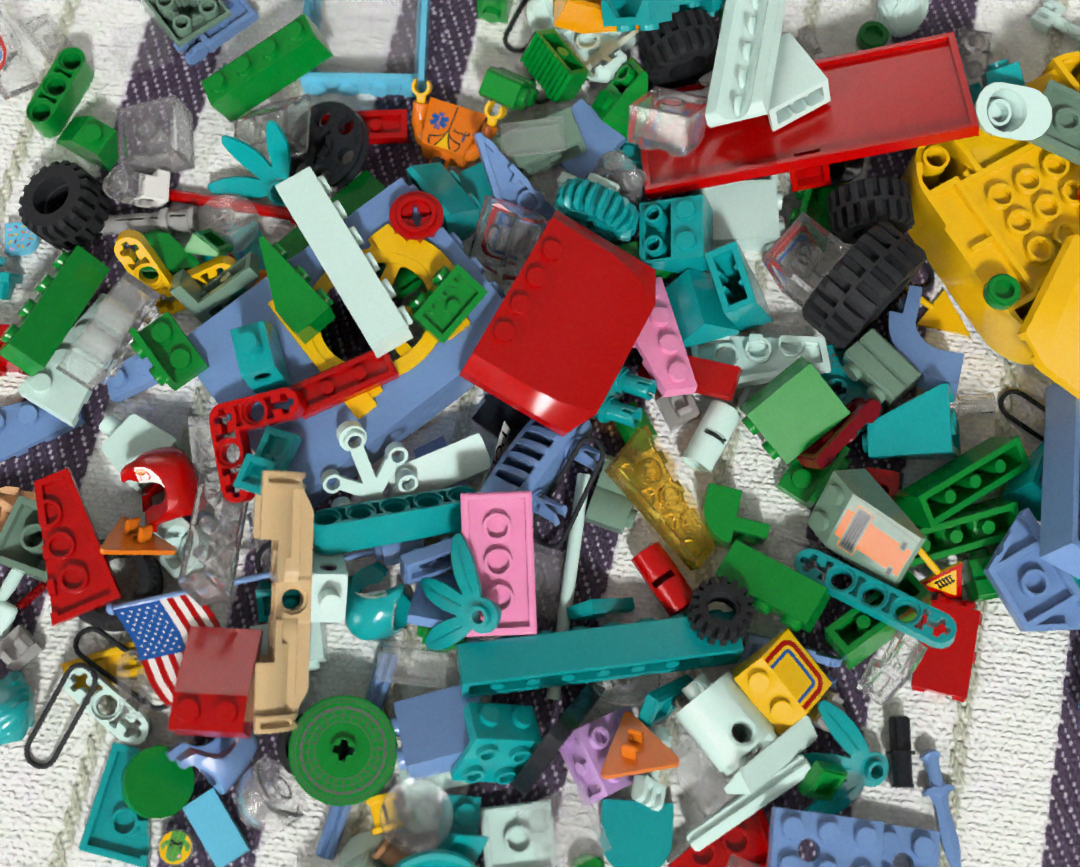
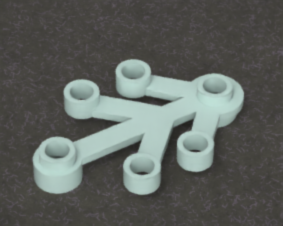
(371, 485)

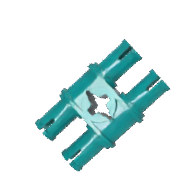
(622, 413)

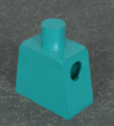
(260, 352)

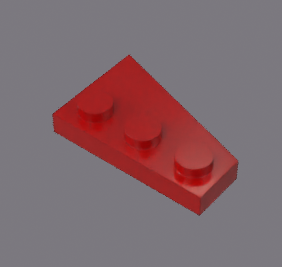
(745, 840)

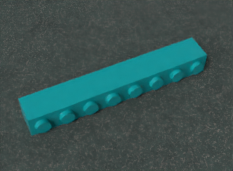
(589, 655)

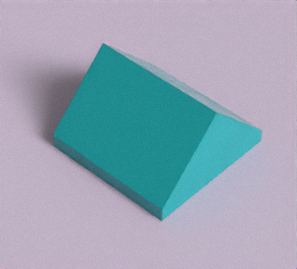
(698, 309)

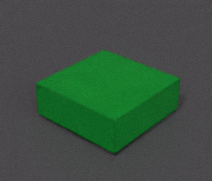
(823, 781)

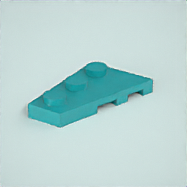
(112, 826)

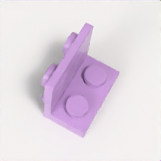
(587, 751)

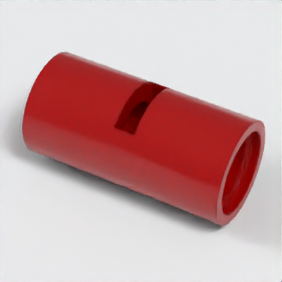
(663, 578)

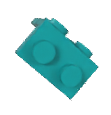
(499, 742)

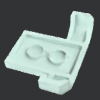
(598, 52)

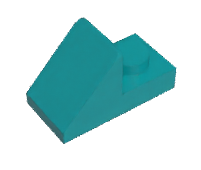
(464, 830)

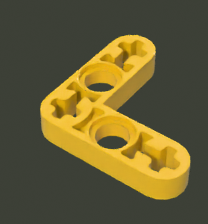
(163, 282)

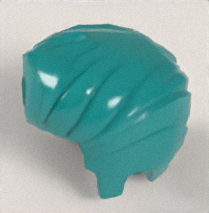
(16, 707)

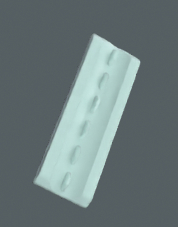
(745, 61)

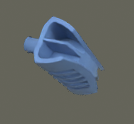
(535, 462)

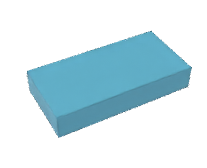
(216, 828)

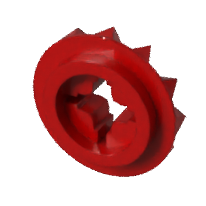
(428, 208)

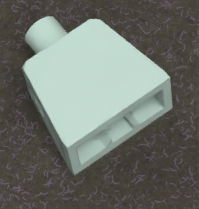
(132, 439)
(329, 588)

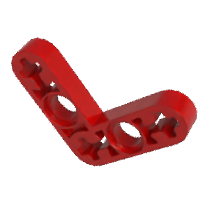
(240, 425)

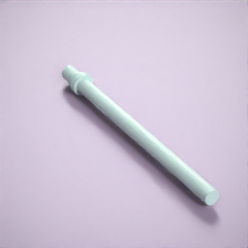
(570, 568)

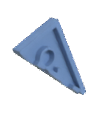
(507, 181)

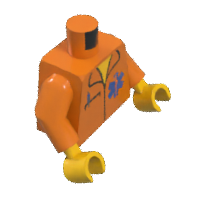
(448, 129)

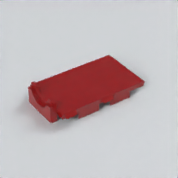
(949, 669)

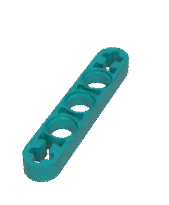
(887, 608)

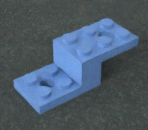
(847, 841)

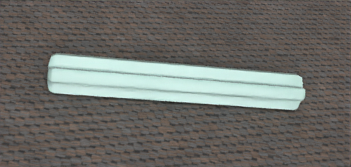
(746, 805)

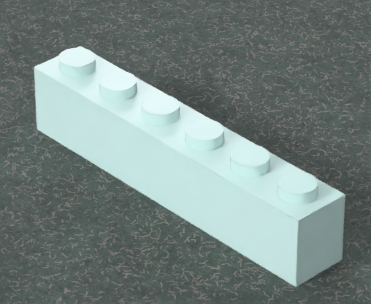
(344, 262)

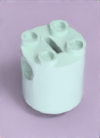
(718, 710)

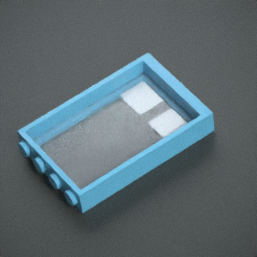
(373, 45)

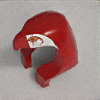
(167, 471)

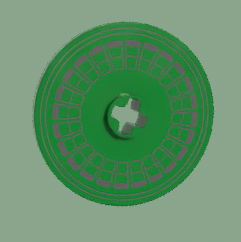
(321, 771)

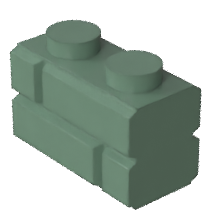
(880, 368)

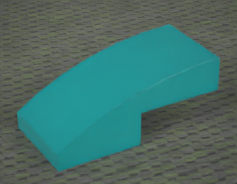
(272, 454)

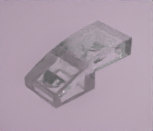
(887, 676)

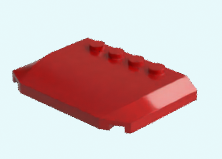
(564, 327)

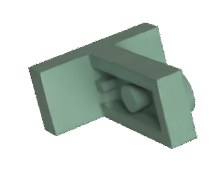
(208, 300)

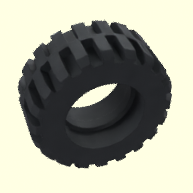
(863, 284)

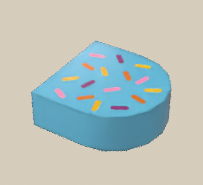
(20, 240)

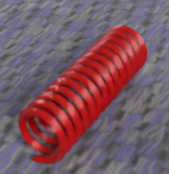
(30, 594)

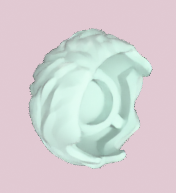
(901, 16)

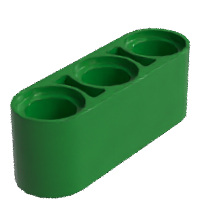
(60, 106)

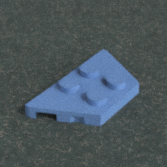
(1030, 588)

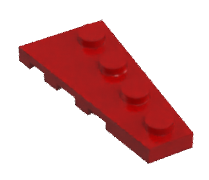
(76, 570)

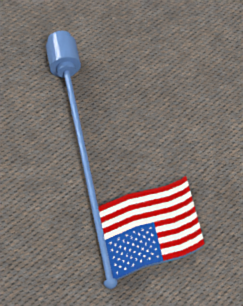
(163, 621)

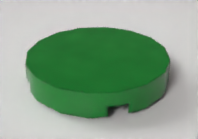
(155, 784)

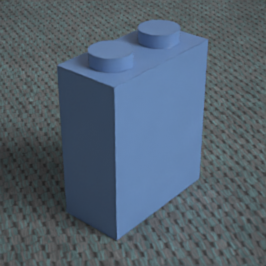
(431, 731)

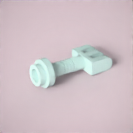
(1051, 16)
(646, 787)

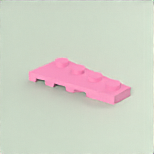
(664, 349)

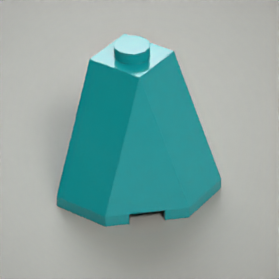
(916, 429)

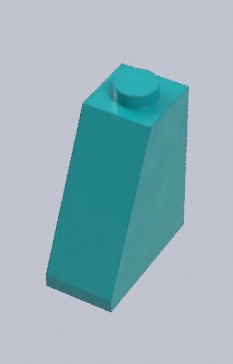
(737, 288)

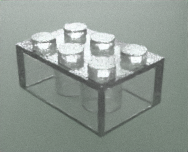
(105, 337)

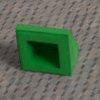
(208, 243)

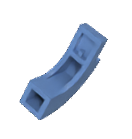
(934, 364)

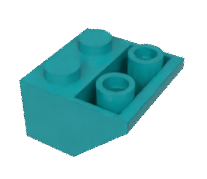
(676, 233)

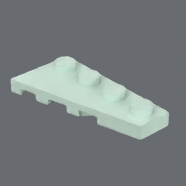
(764, 357)
(55, 390)

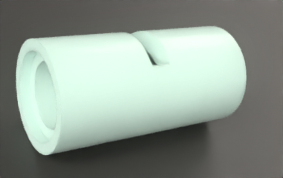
(711, 437)

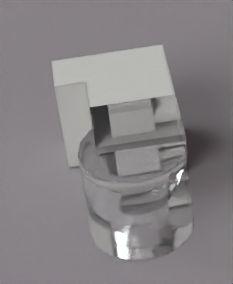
(137, 188)

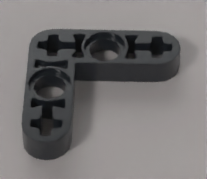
(555, 740)

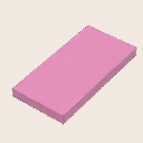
(501, 542)

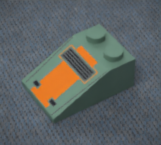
(865, 526)

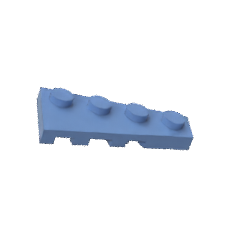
(28, 425)

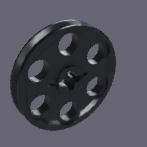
(337, 144)

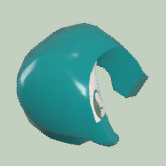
(375, 613)

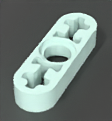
(119, 730)

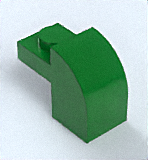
(721, 520)

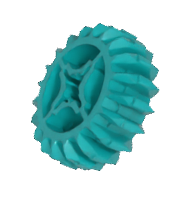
(598, 209)

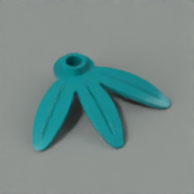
(255, 162)
(464, 605)
(857, 764)

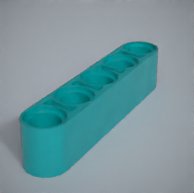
(388, 520)

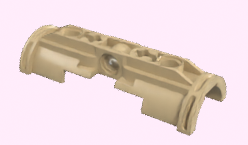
(282, 675)

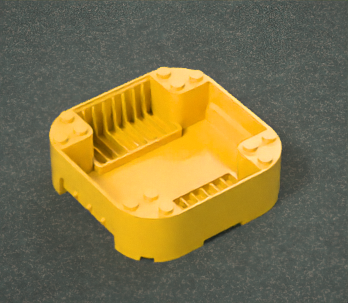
(995, 210)

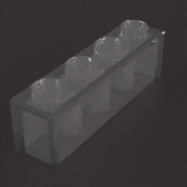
(212, 542)

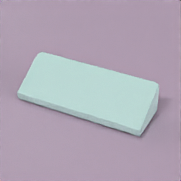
(447, 465)
(772, 758)

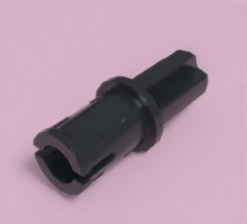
(900, 752)

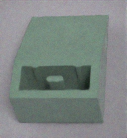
(185, 18)

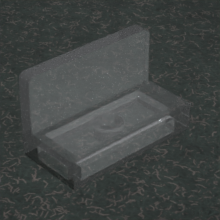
(412, 664)

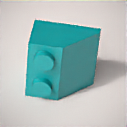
(459, 208)

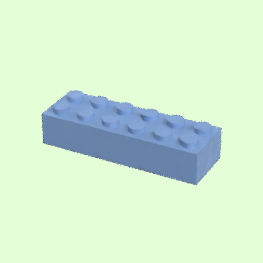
(1061, 482)

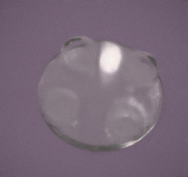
(621, 170)

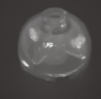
(267, 797)

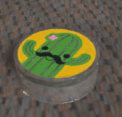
(176, 847)

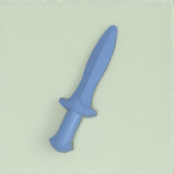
(939, 795)

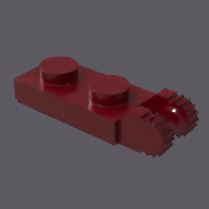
(824, 450)

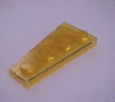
(647, 483)

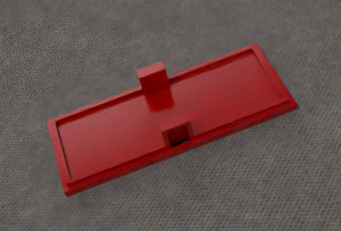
(878, 105)

